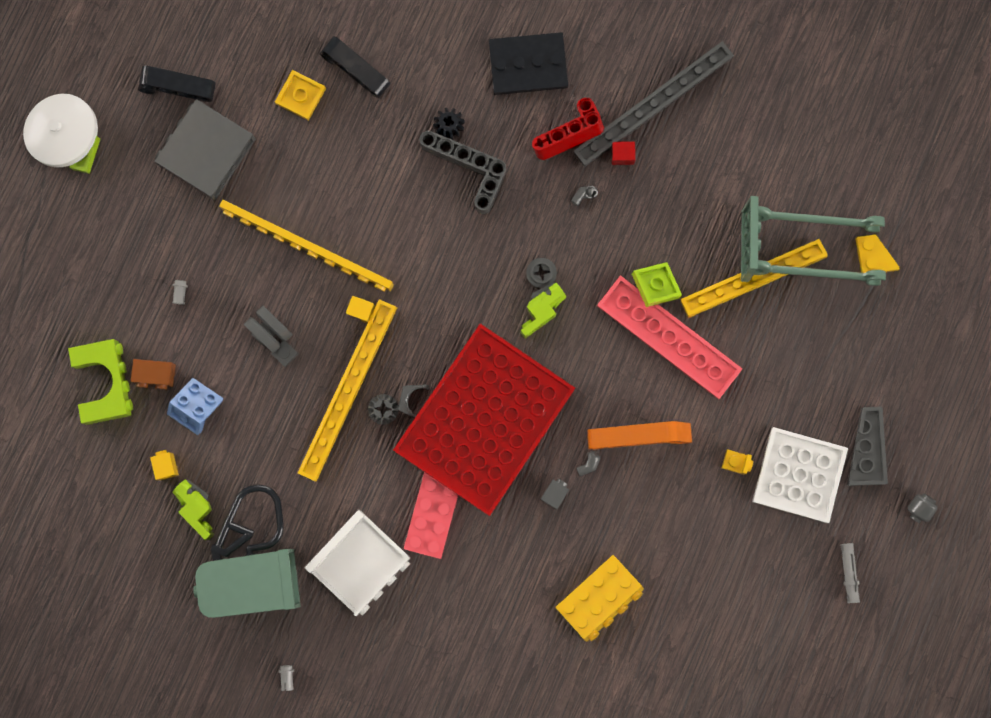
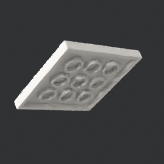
(800, 475)

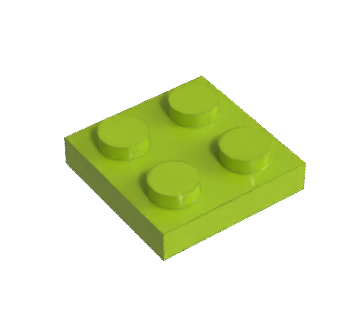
(656, 284)

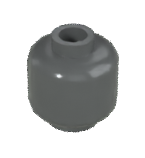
(922, 508)

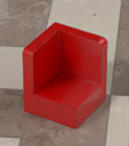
(623, 153)

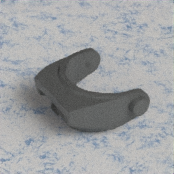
(405, 394)

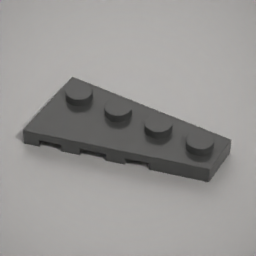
(869, 452)

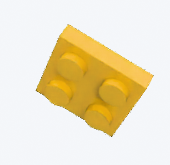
(300, 95)

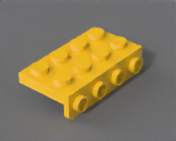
(600, 598)

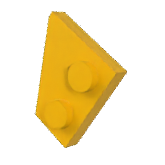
(874, 255)

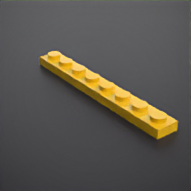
(735, 287)

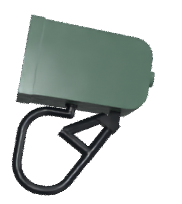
(249, 581)

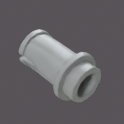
(179, 292)
(286, 677)

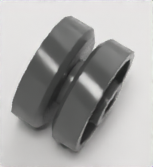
(265, 332)

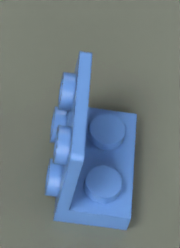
(193, 405)

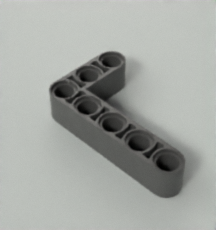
(469, 163)

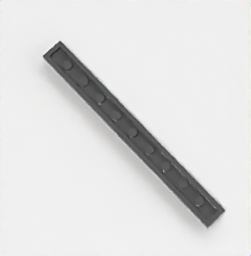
(654, 103)

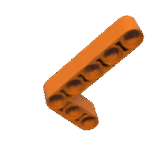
(641, 434)

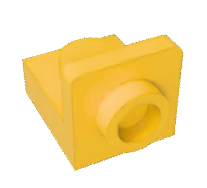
(737, 462)

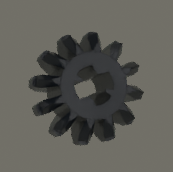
(456, 120)

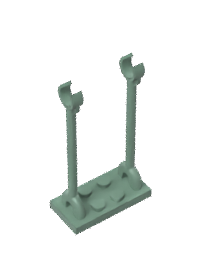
(750, 244)

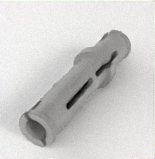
(850, 573)

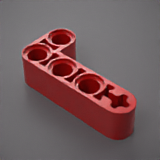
(549, 143)

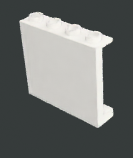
(358, 563)

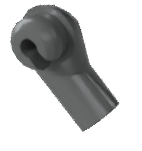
(584, 193)
(591, 465)

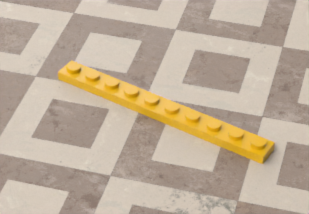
(299, 243)
(347, 390)

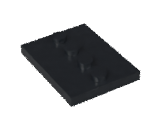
(528, 63)

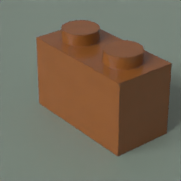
(153, 373)

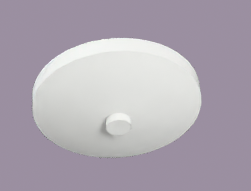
(60, 130)

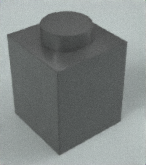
(555, 493)

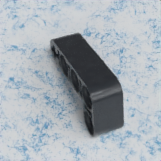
(355, 66)
(175, 83)

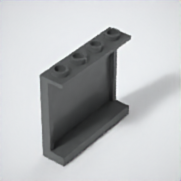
(205, 149)

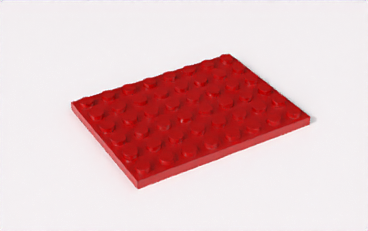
(484, 419)

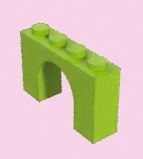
(116, 402)

